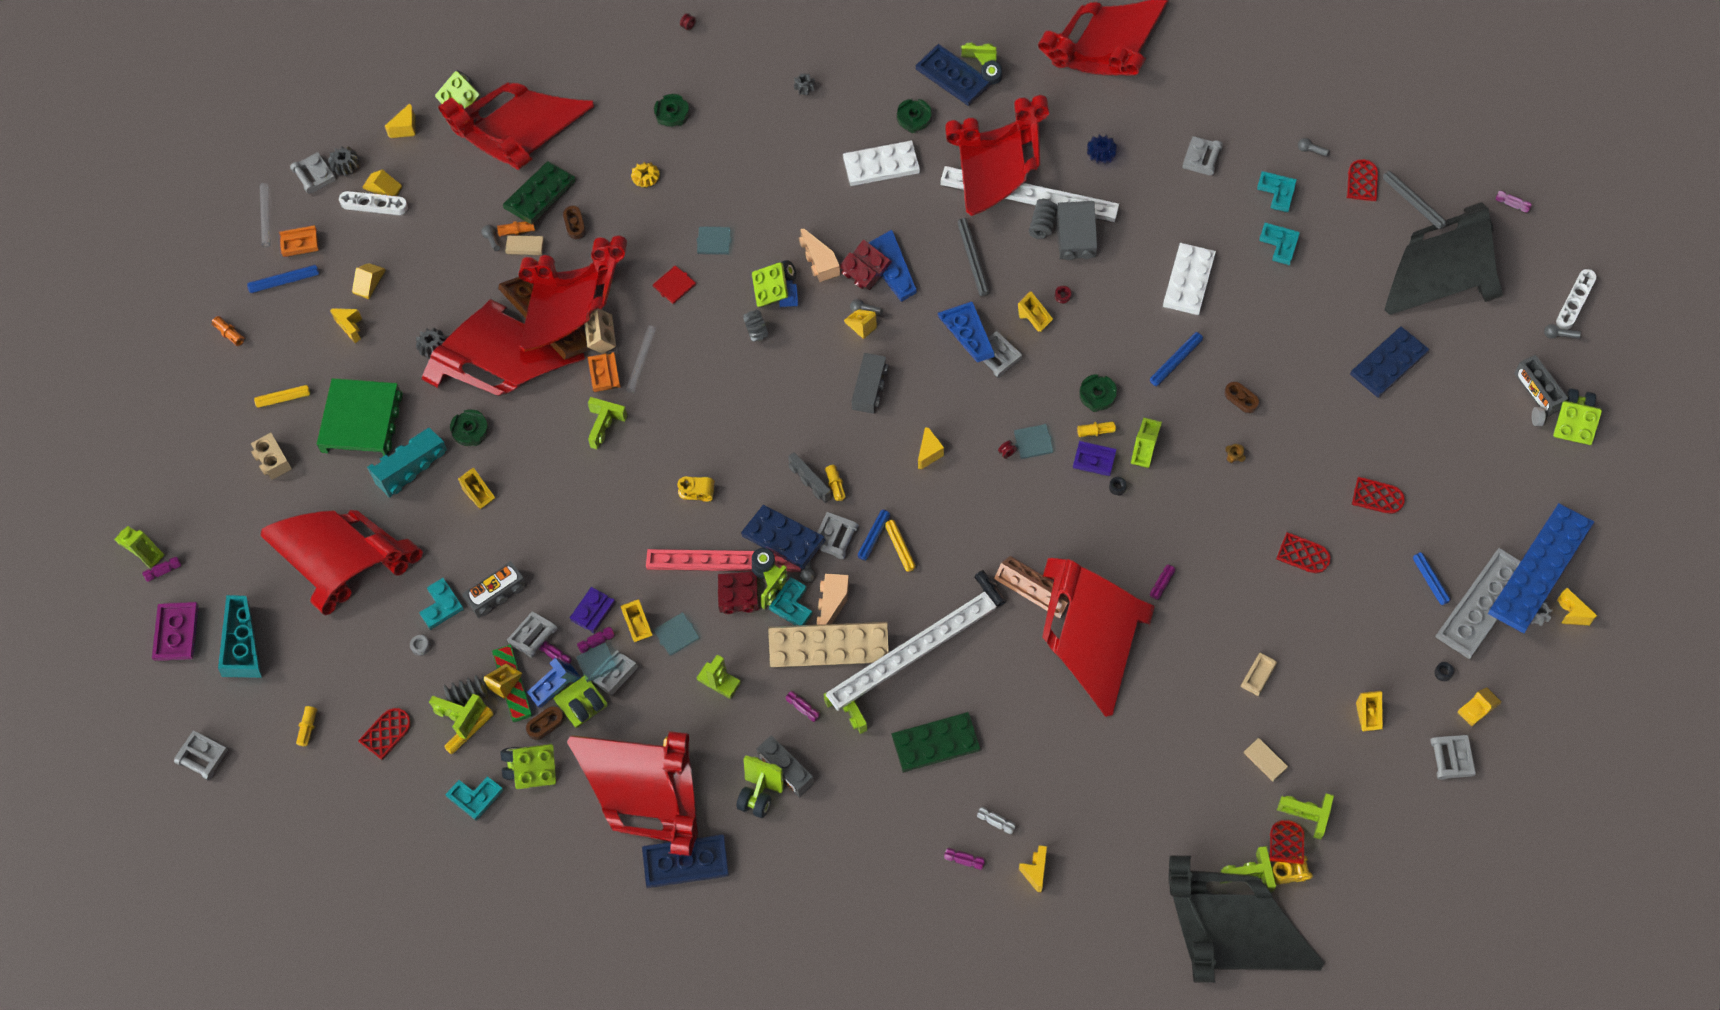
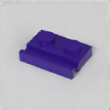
(1094, 458)
(592, 610)

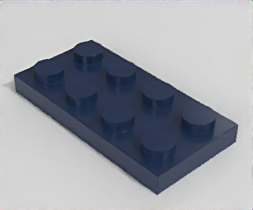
(952, 74)
(1389, 361)
(783, 536)
(706, 862)

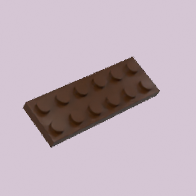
(519, 294)

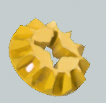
(647, 180)

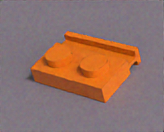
(299, 241)
(603, 372)

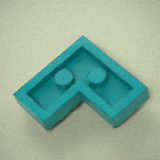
(1280, 186)
(1283, 239)
(445, 604)
(787, 604)
(476, 801)

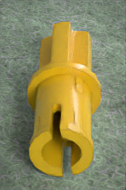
(1095, 429)
(835, 482)
(306, 726)

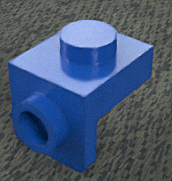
(792, 299)

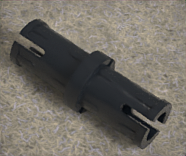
(990, 588)

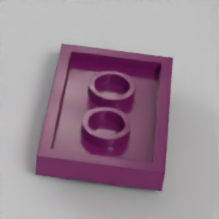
(175, 631)

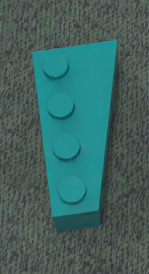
(407, 462)
(238, 642)

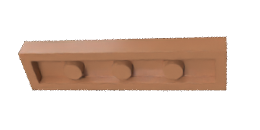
(1029, 584)

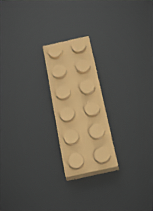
(827, 644)

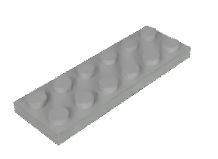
(1470, 619)

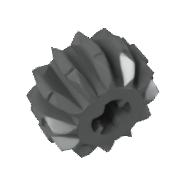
(343, 161)
(755, 325)
(429, 341)

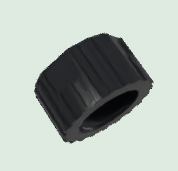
(1119, 480)
(1444, 677)

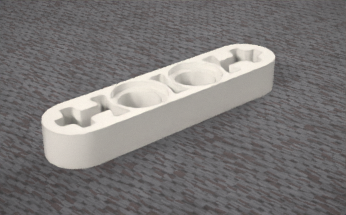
(372, 206)
(1576, 299)

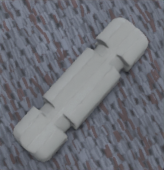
(996, 820)

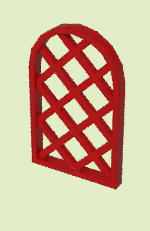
(1375, 177)
(1374, 483)
(1302, 566)
(401, 734)
(1298, 860)

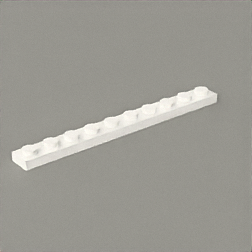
(1030, 194)
(910, 651)

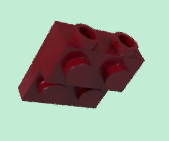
(865, 265)
(737, 592)

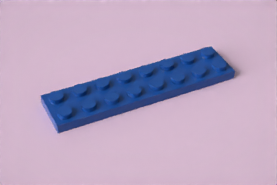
(1541, 568)

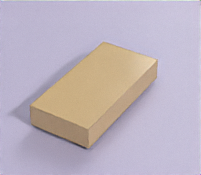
(525, 245)
(1259, 674)
(1265, 759)

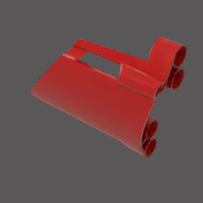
(1109, 41)
(517, 125)
(994, 159)
(566, 299)
(492, 343)
(332, 551)
(1095, 628)
(643, 783)

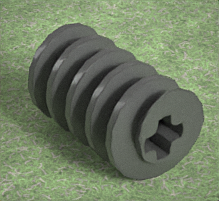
(1043, 219)
(466, 690)

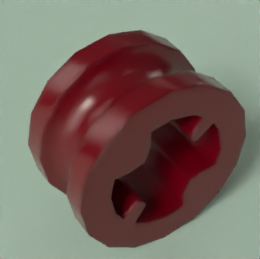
(687, 21)
(1058, 298)
(1007, 449)

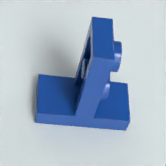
(553, 682)

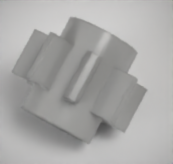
(1544, 616)

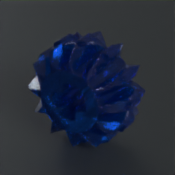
(1101, 149)

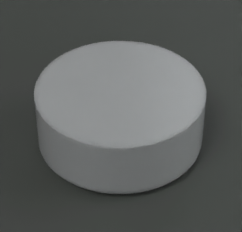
(1538, 416)
(420, 645)

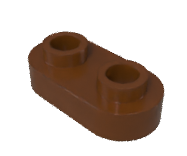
(575, 223)
(1242, 397)
(544, 723)

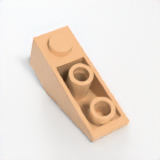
(822, 258)
(835, 596)

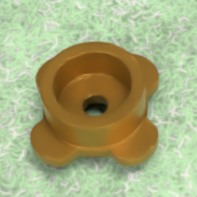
(1235, 448)

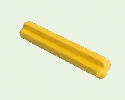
(282, 396)
(900, 545)
(456, 742)

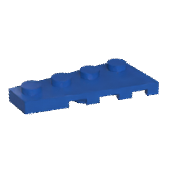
(897, 273)
(968, 330)

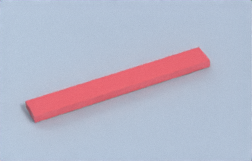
(707, 560)

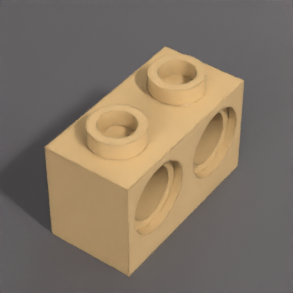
(600, 331)
(271, 456)

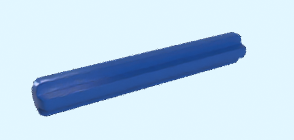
(283, 278)
(1176, 359)

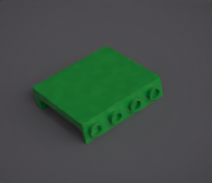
(359, 416)

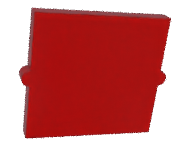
(674, 284)

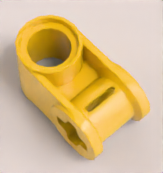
(698, 488)
(1293, 872)

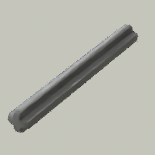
(1414, 200)
(973, 257)

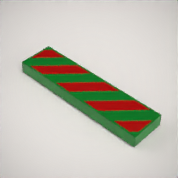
(517, 698)

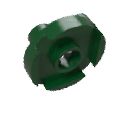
(675, 118)
(916, 123)
(1098, 383)
(474, 436)

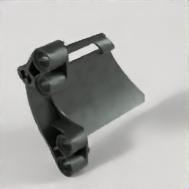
(1447, 263)
(1234, 929)

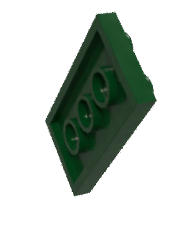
(539, 192)
(935, 742)

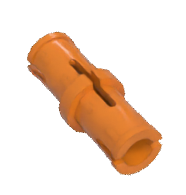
(514, 228)
(228, 331)

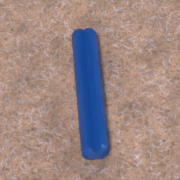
(873, 535)
(1431, 578)

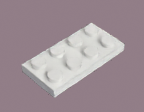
(881, 163)
(1189, 279)

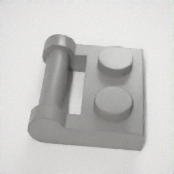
(1197, 152)
(318, 170)
(1004, 353)
(831, 528)
(528, 631)
(203, 748)
(1459, 754)

